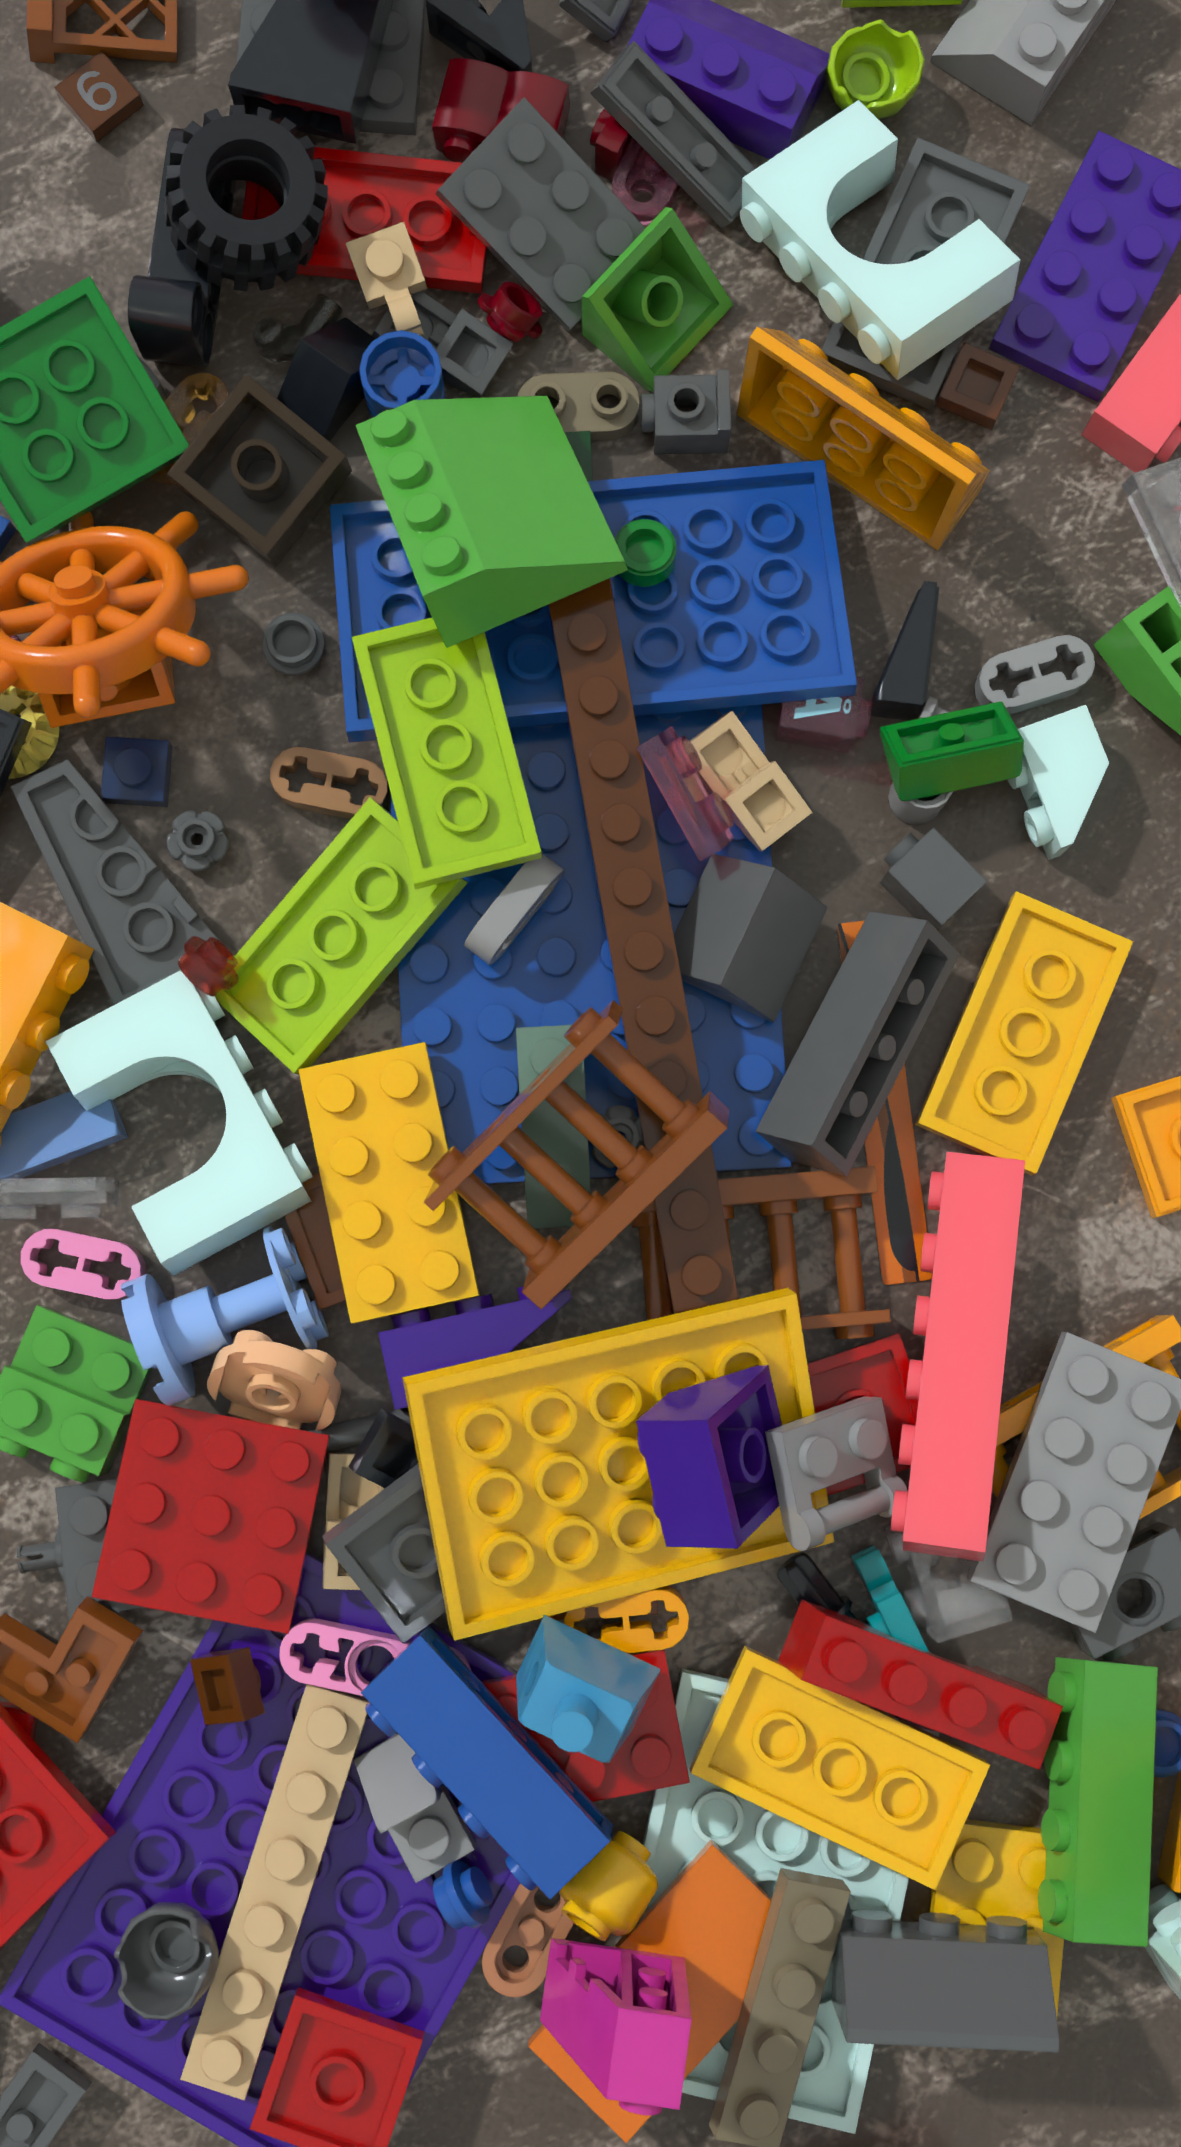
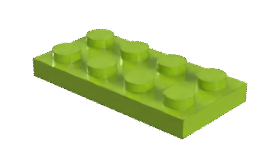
(446, 752)
(333, 940)

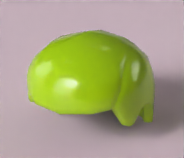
(875, 68)

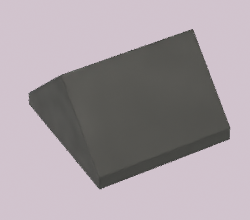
(746, 934)

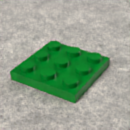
(75, 413)

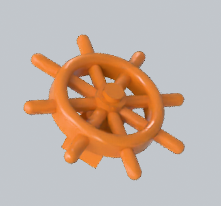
(98, 637)

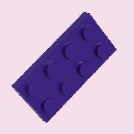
(1095, 268)

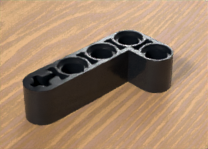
(174, 307)

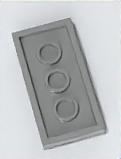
(1078, 1481)

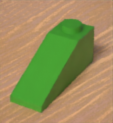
(1147, 656)

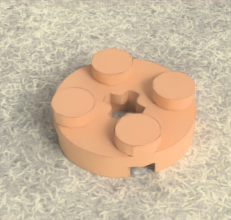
(275, 1382)

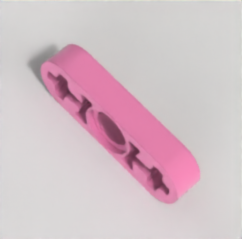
(331, 1639)

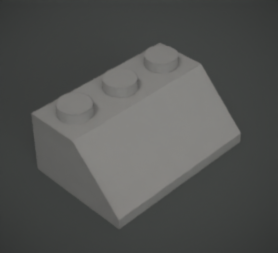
(1018, 48)

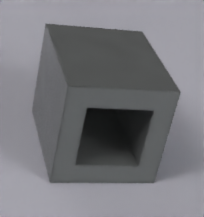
(930, 878)

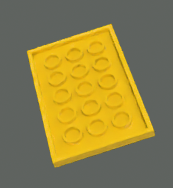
(541, 1468)

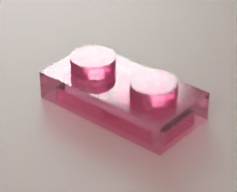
(675, 770)

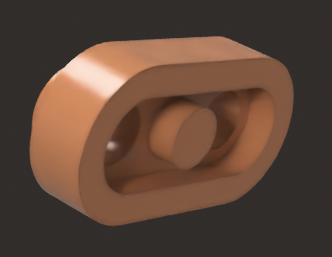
(528, 1926)

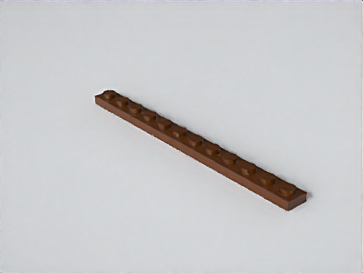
(639, 928)

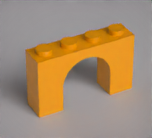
(36, 981)

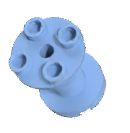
(200, 1323)

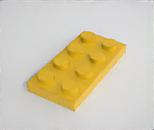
(1024, 1032)
(374, 1144)
(840, 1768)

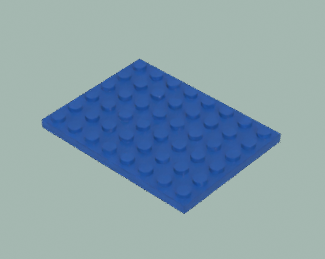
(564, 967)

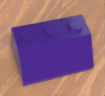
(735, 70)

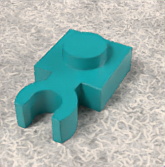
(892, 1612)

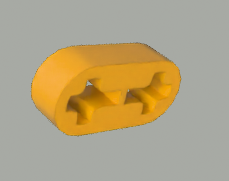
(638, 1635)

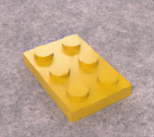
(998, 1874)

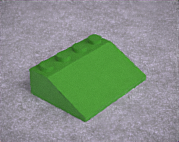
(488, 508)

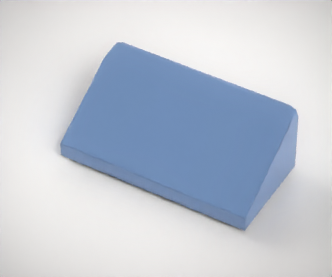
(56, 1133)

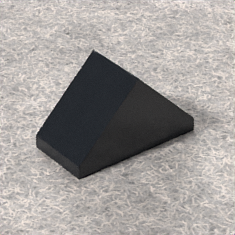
(325, 376)

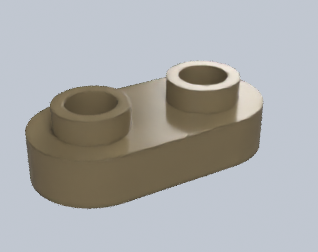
(579, 404)

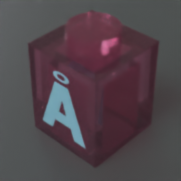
(825, 721)

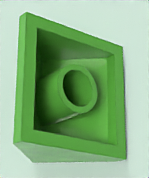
(654, 302)

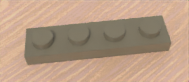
(779, 2009)

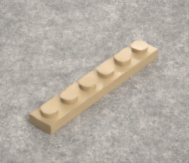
(276, 1891)

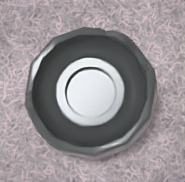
(166, 1960)

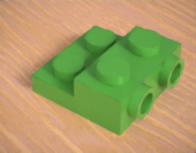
(69, 1394)

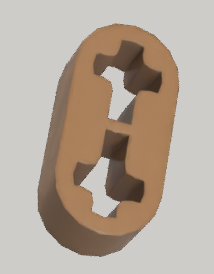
(332, 769)

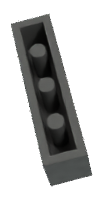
(858, 1042)

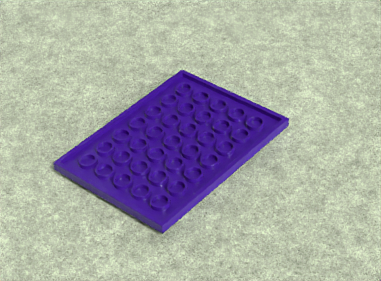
(187, 1837)

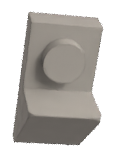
(412, 1810)

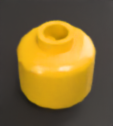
(611, 1889)

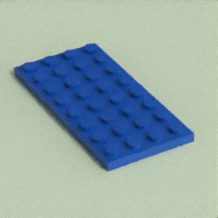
(736, 624)

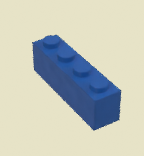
(488, 1764)

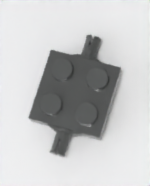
(78, 1541)

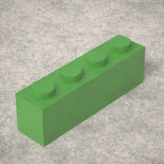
(1099, 1803)

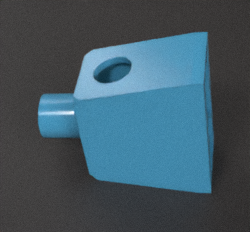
(581, 1690)

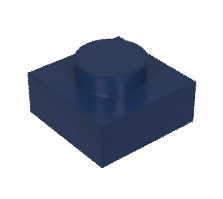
(136, 771)

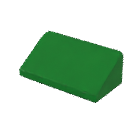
(952, 751)

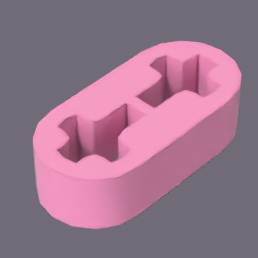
(87, 1249)

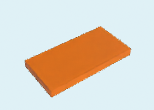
(715, 1922)

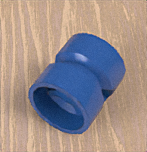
(399, 370)

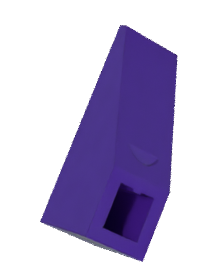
(471, 1335)

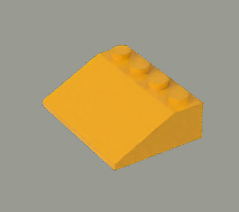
(866, 441)

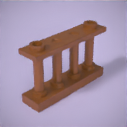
(778, 1200)
(595, 1217)

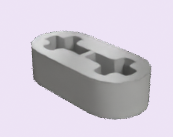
(1030, 661)
(513, 908)

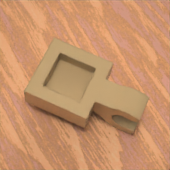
(389, 274)

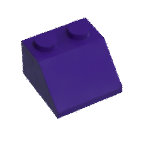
(712, 1459)

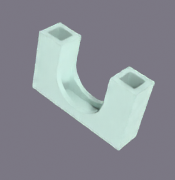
(892, 309)
(249, 1175)

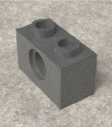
(1156, 1562)

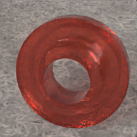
(209, 965)

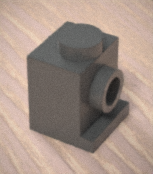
(693, 432)

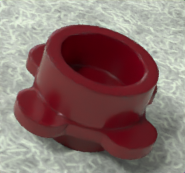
(512, 312)

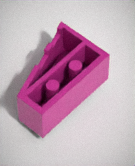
(621, 2020)

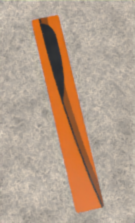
(892, 1151)

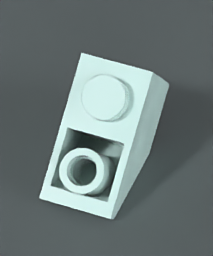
(1059, 777)

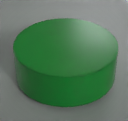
(647, 551)

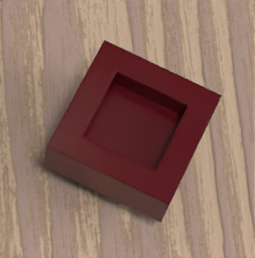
(610, 144)

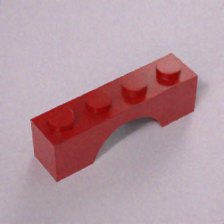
(919, 1685)

